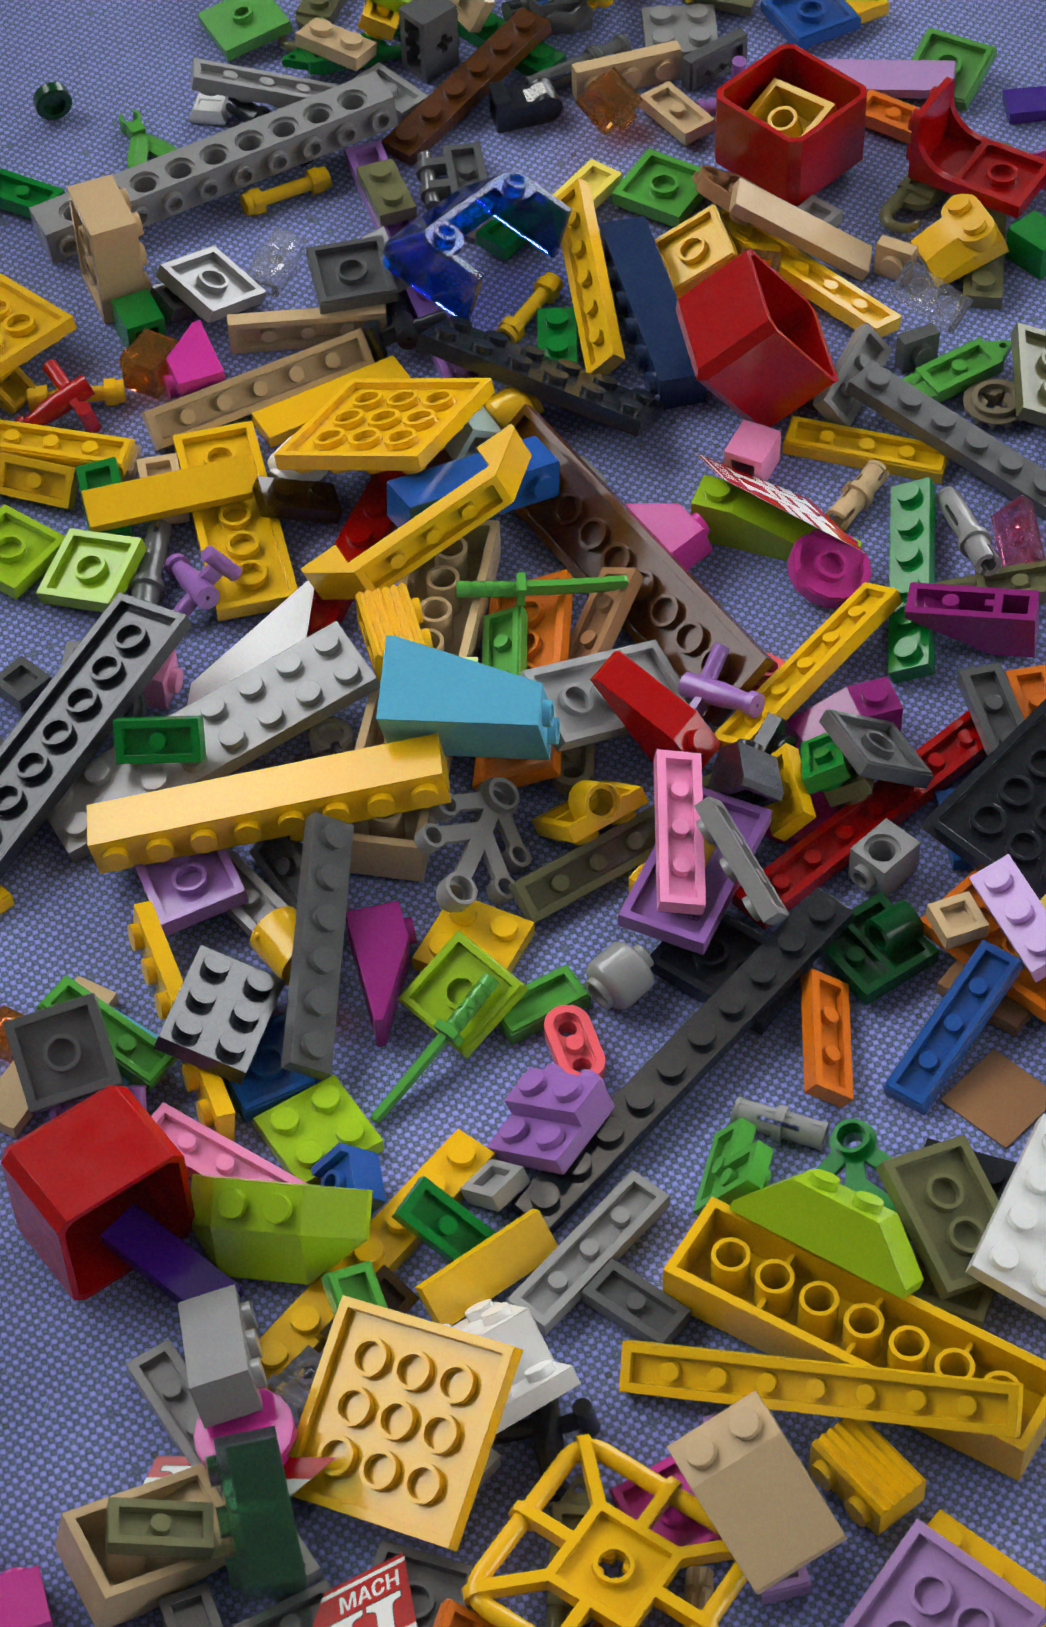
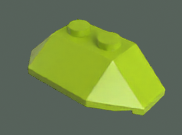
(838, 1226)
(277, 1227)

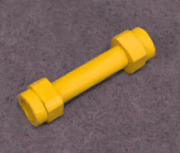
(315, 180)
(545, 290)
(111, 392)

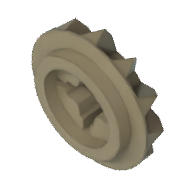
(991, 392)

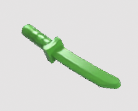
(523, 587)
(447, 1032)

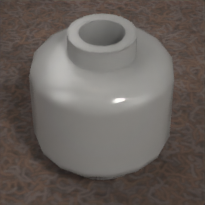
(619, 976)

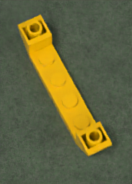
(431, 529)

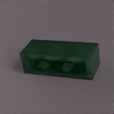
(256, 1515)

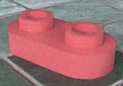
(577, 1050)

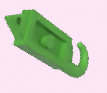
(960, 368)

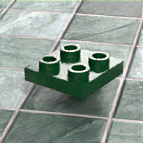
(880, 948)

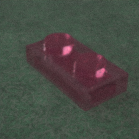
(1017, 533)

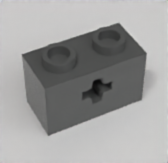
(429, 38)

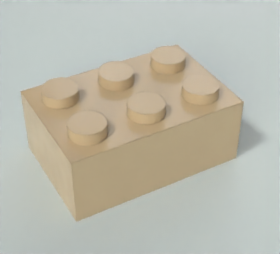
(107, 242)

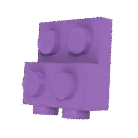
(551, 1118)

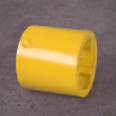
(274, 940)

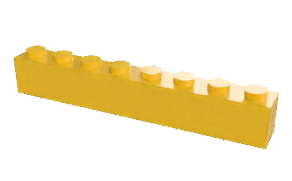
(267, 803)

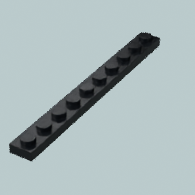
(690, 1055)

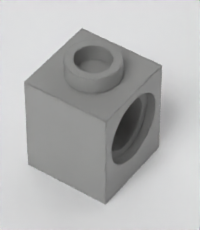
(883, 859)

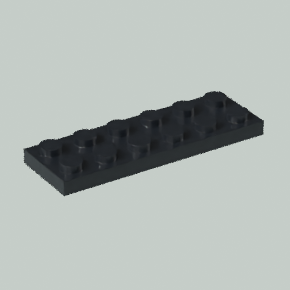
(541, 376)

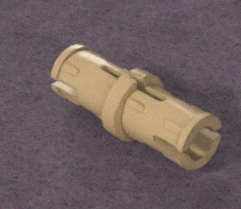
(858, 494)

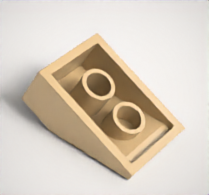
(756, 1492)
(129, 1585)

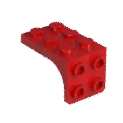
(963, 162)

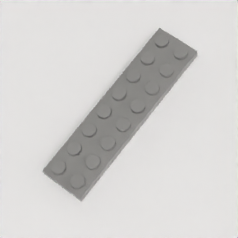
(239, 726)

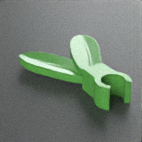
(141, 143)

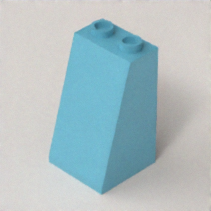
(465, 702)

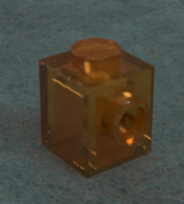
(609, 101)
(146, 363)

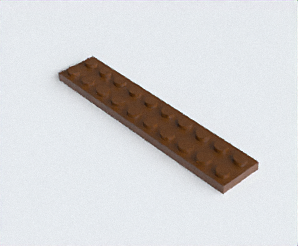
(596, 530)

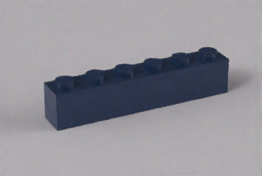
(649, 311)

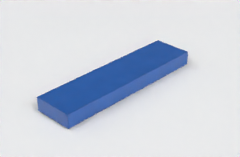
(953, 1027)

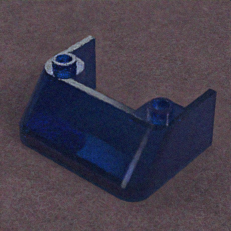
(428, 247)

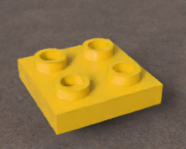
(589, 809)

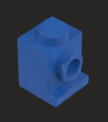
(352, 1168)

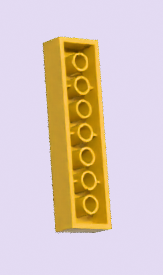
(814, 1310)

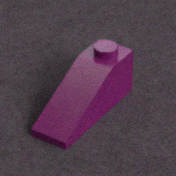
(983, 617)
(868, 699)
(382, 960)

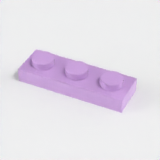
(1015, 911)

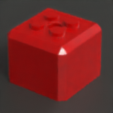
(783, 164)
(755, 340)
(83, 1174)

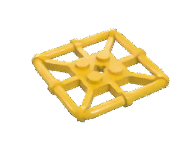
(601, 1537)

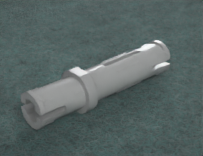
(973, 539)

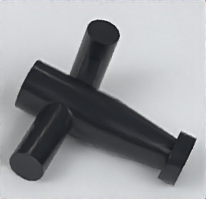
(403, 328)
(547, 1431)

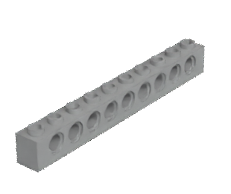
(235, 157)

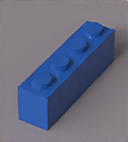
(416, 492)

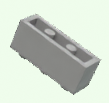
(222, 1355)

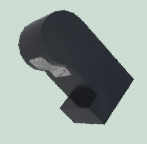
(523, 105)

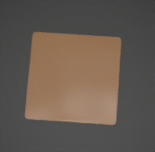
(998, 1098)

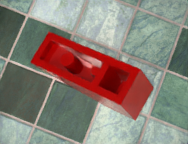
(652, 710)

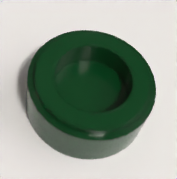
(52, 101)

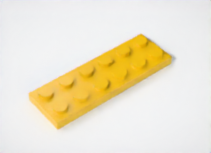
(237, 527)

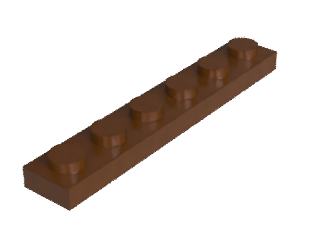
(466, 86)

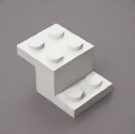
(538, 1375)

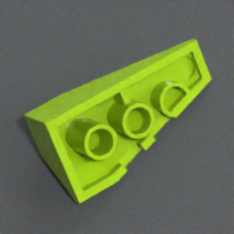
(746, 521)

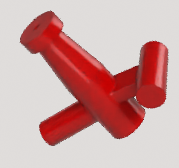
(67, 397)

